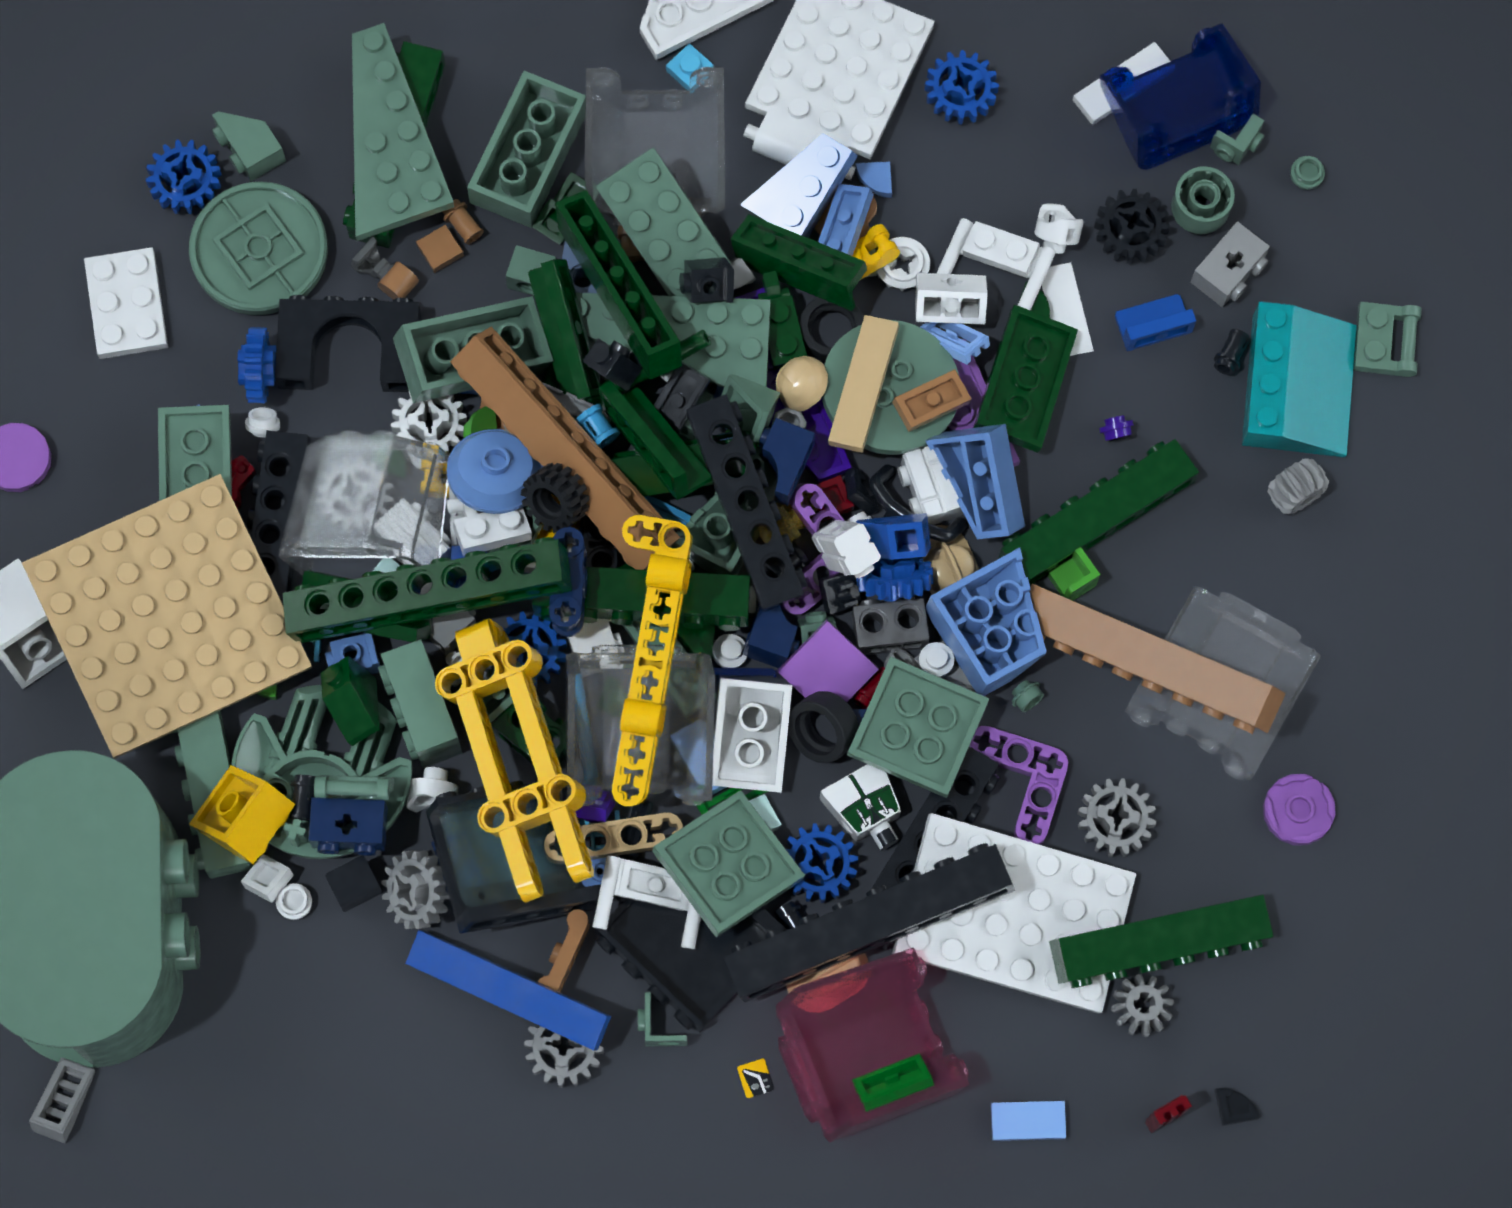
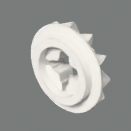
(909, 250)

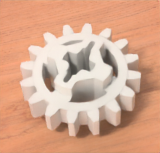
(444, 421)

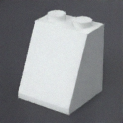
(26, 636)

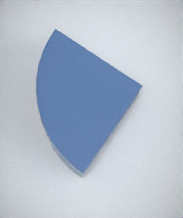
(876, 176)

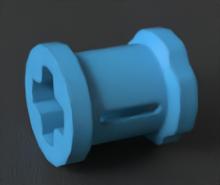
(597, 426)

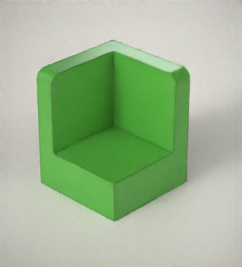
(1074, 576)

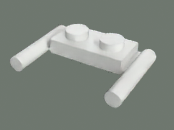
(1000, 251)
(647, 885)

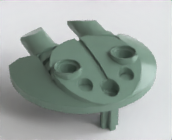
(294, 752)

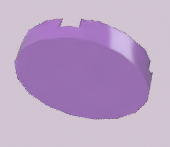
(23, 457)
(1299, 809)

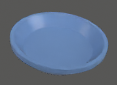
(489, 471)

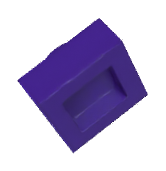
(599, 810)

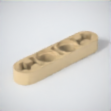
(612, 832)

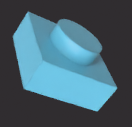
(685, 64)

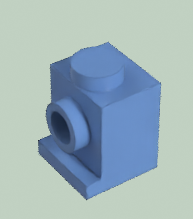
(365, 648)

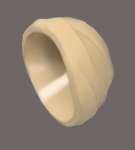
(801, 382)

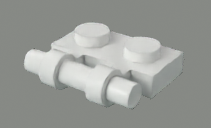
(488, 530)

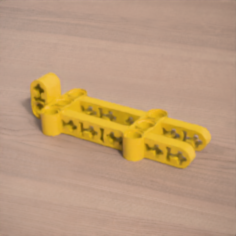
(670, 574)
(479, 648)

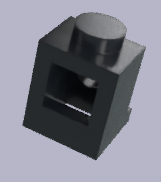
(699, 272)
(614, 363)

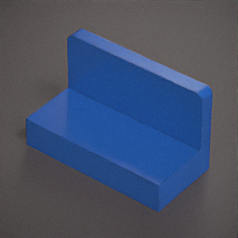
(1154, 322)

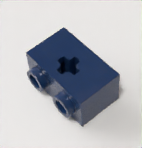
(331, 815)

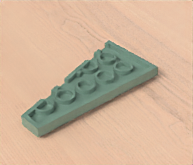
(393, 156)
(735, 330)

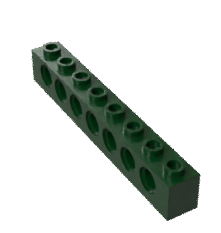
(548, 578)

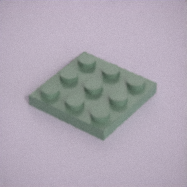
(918, 727)
(728, 863)

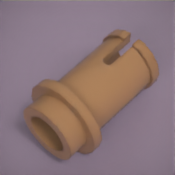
(463, 222)

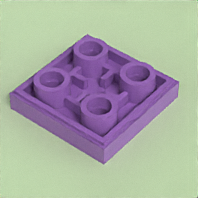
(828, 664)

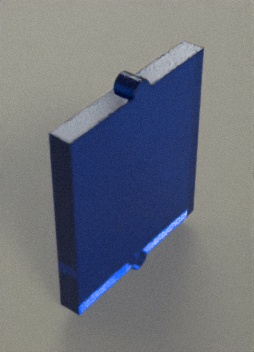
(745, 672)

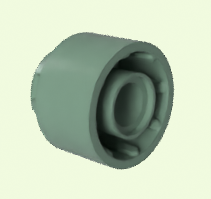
(1204, 183)

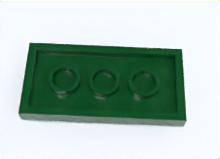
(1026, 377)

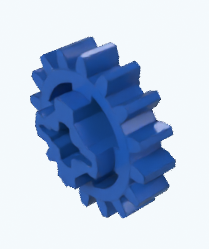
(969, 76)
(192, 187)
(257, 365)
(897, 579)
(532, 631)
(833, 855)

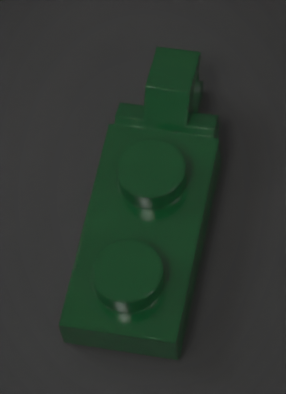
(784, 328)

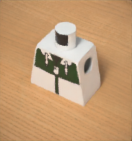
(864, 805)

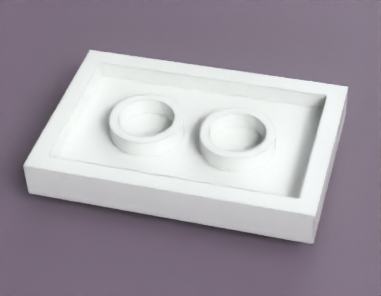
(126, 303)

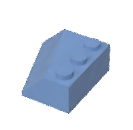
(990, 623)

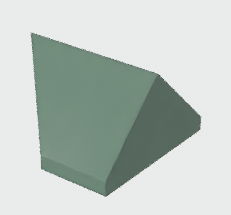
(755, 404)

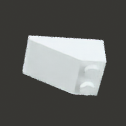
(751, 734)

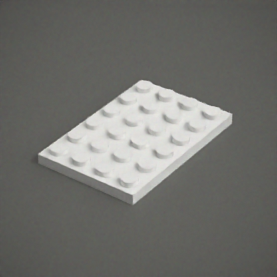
(1011, 934)

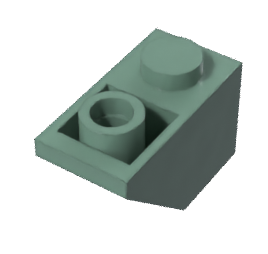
(251, 142)

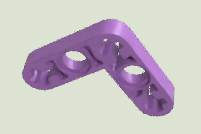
(804, 512)
(1039, 776)

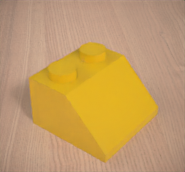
(242, 814)

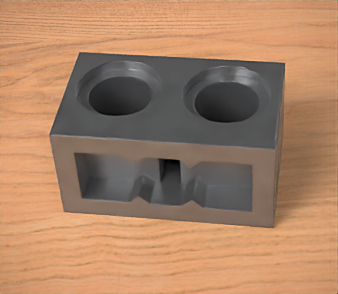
(892, 633)

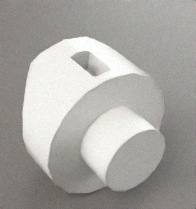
(1061, 230)
(425, 789)

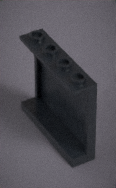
(688, 979)

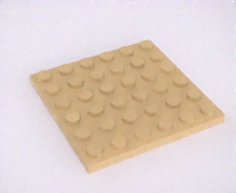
(166, 615)

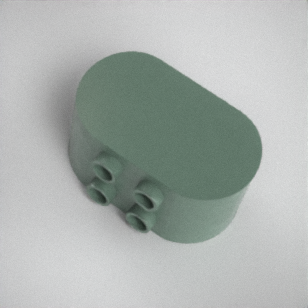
(91, 910)

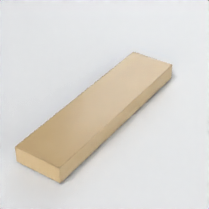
(863, 383)

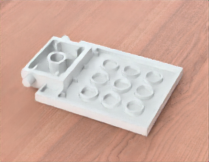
(835, 74)

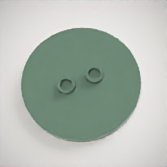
(258, 247)
(914, 361)

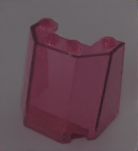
(856, 1026)

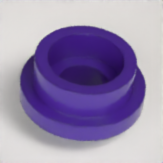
(1116, 428)

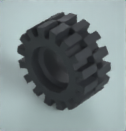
(567, 490)

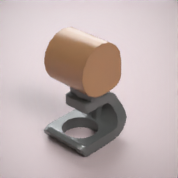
(394, 279)

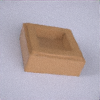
(439, 248)

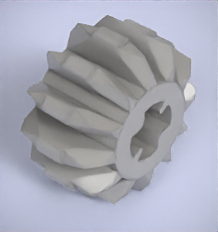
(1298, 486)
(1151, 995)

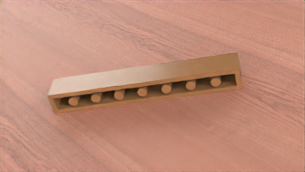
(556, 437)
(1156, 662)

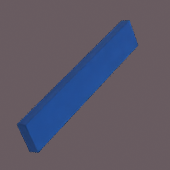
(508, 990)

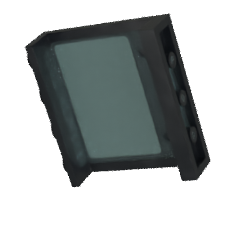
(479, 872)

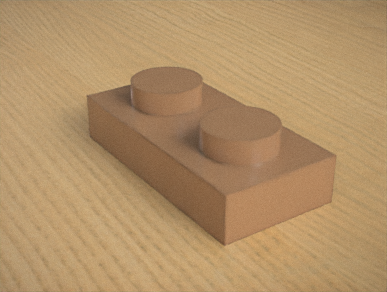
(931, 400)

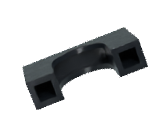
(307, 321)

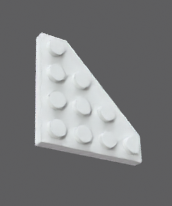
(679, 22)

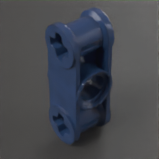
(573, 600)

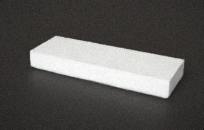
(1092, 99)

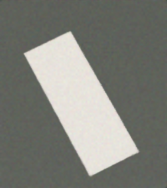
(1066, 305)

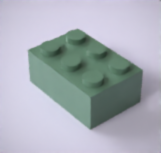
(418, 704)

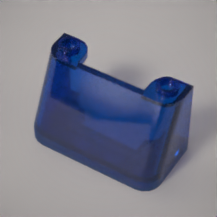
(1183, 100)

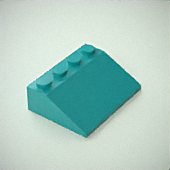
(1299, 381)

